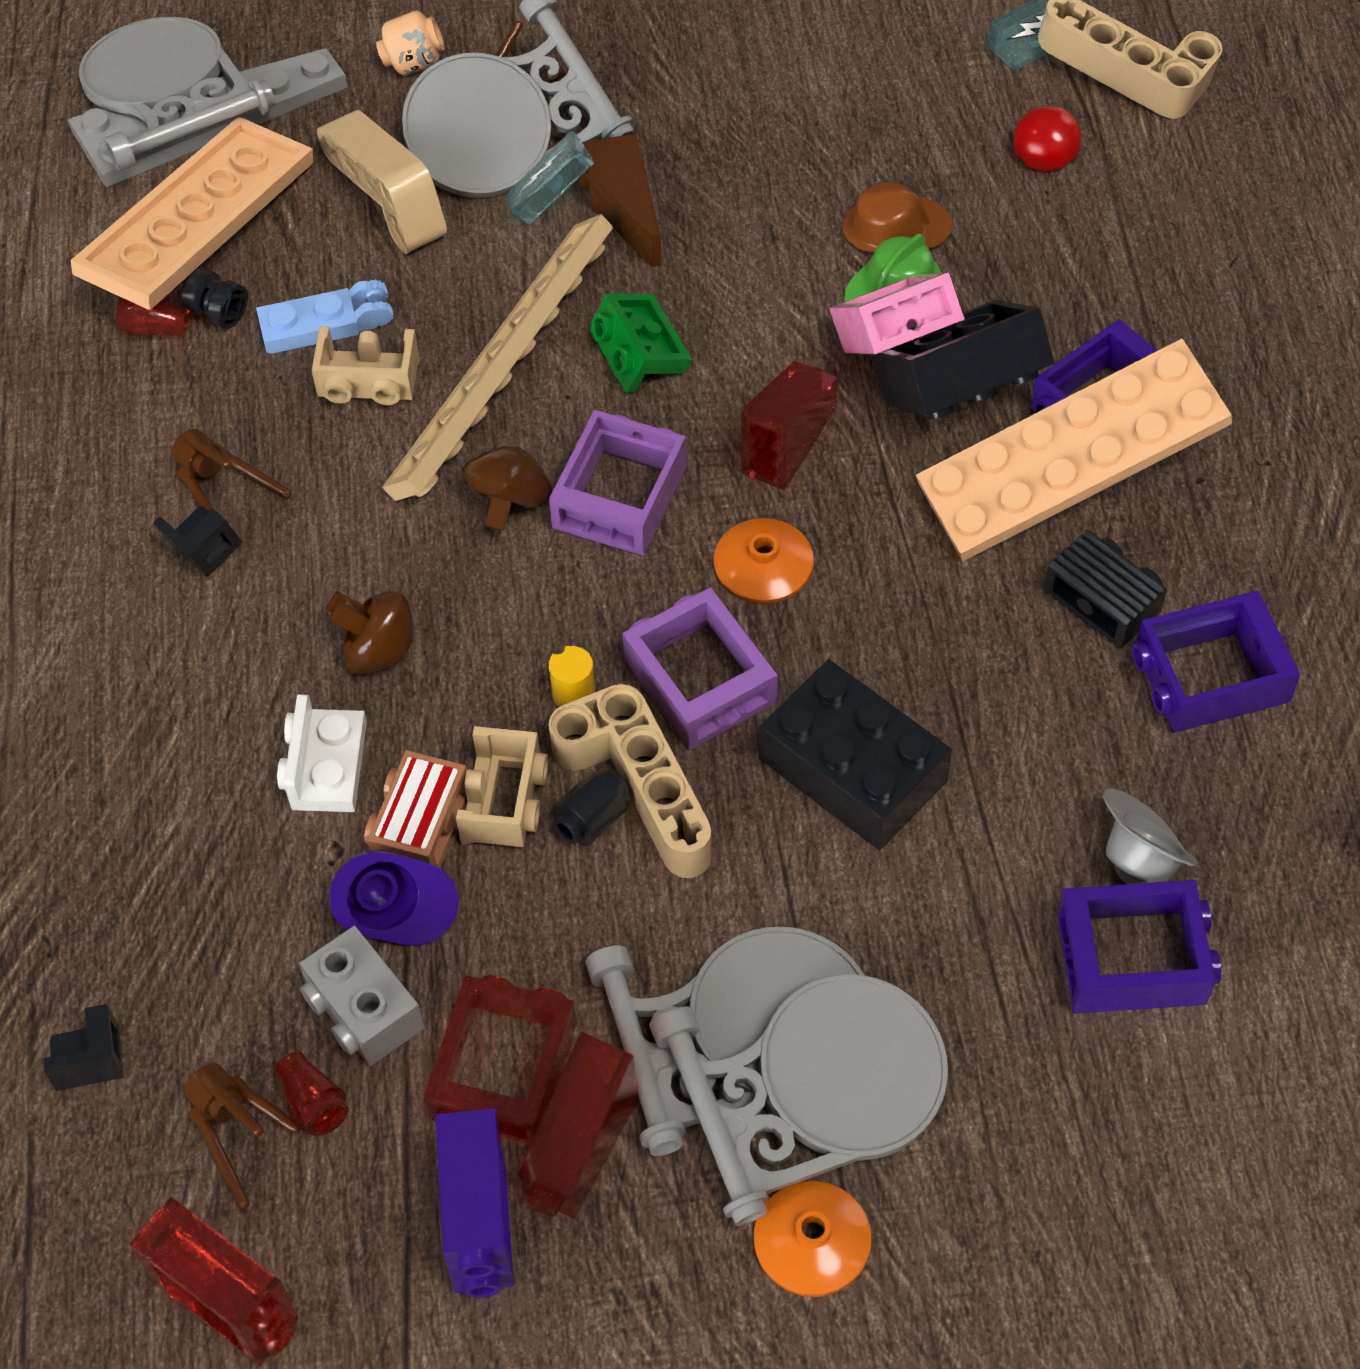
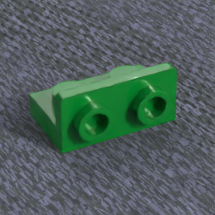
(637, 339)

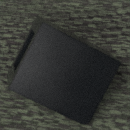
(201, 538)
(86, 1054)

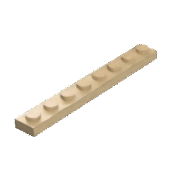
(492, 367)

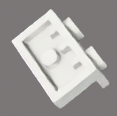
(322, 757)

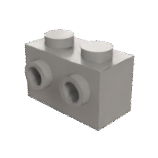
(360, 996)

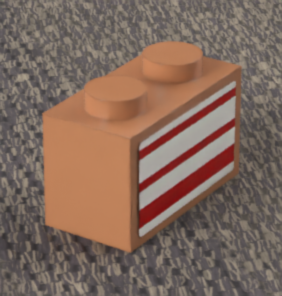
(418, 808)

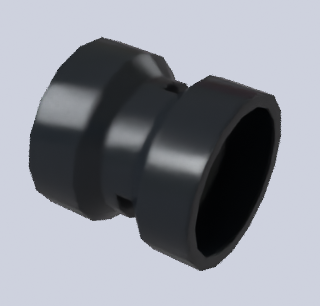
(211, 296)

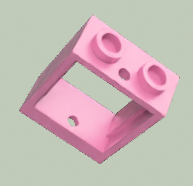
(886, 314)

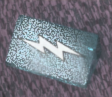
(1016, 34)
(549, 178)

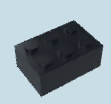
(965, 360)
(854, 754)

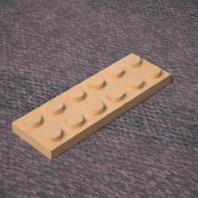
(192, 213)
(1073, 449)

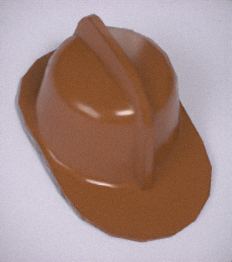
(895, 211)

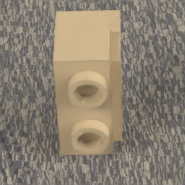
(366, 372)
(494, 750)

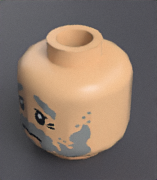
(410, 43)

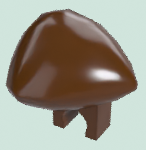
(509, 477)
(376, 630)

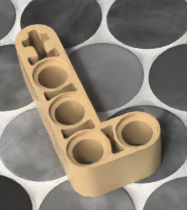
(1128, 60)
(388, 176)
(648, 781)

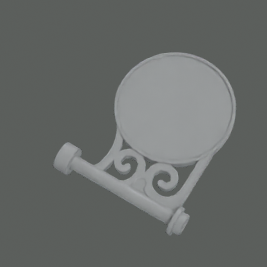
(161, 69)
(487, 120)
(731, 1003)
(842, 1069)

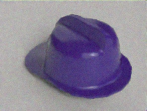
(393, 898)

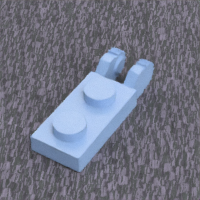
(298, 321)

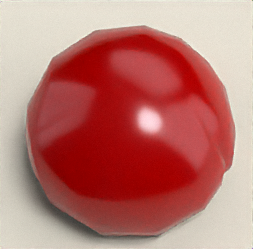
(1047, 138)

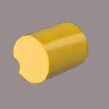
(571, 675)

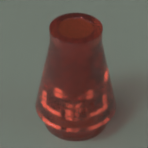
(160, 320)
(312, 1097)

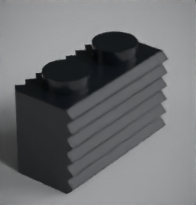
(1104, 587)

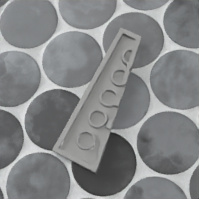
(293, 85)

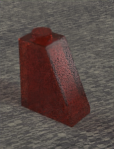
(785, 423)
(579, 1127)

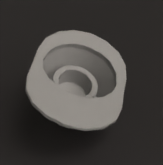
(1142, 842)

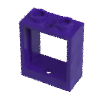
(1112, 348)
(1260, 640)
(1136, 990)
(474, 1202)

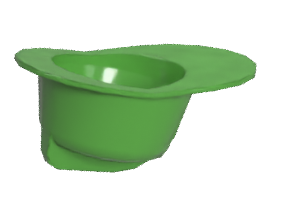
(891, 262)

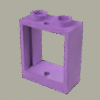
(609, 520)
(720, 707)

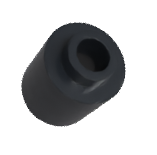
(591, 807)

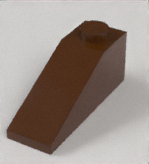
(622, 193)

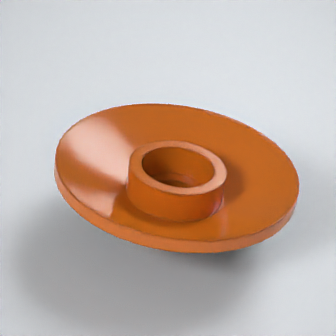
(763, 576)
(808, 1264)

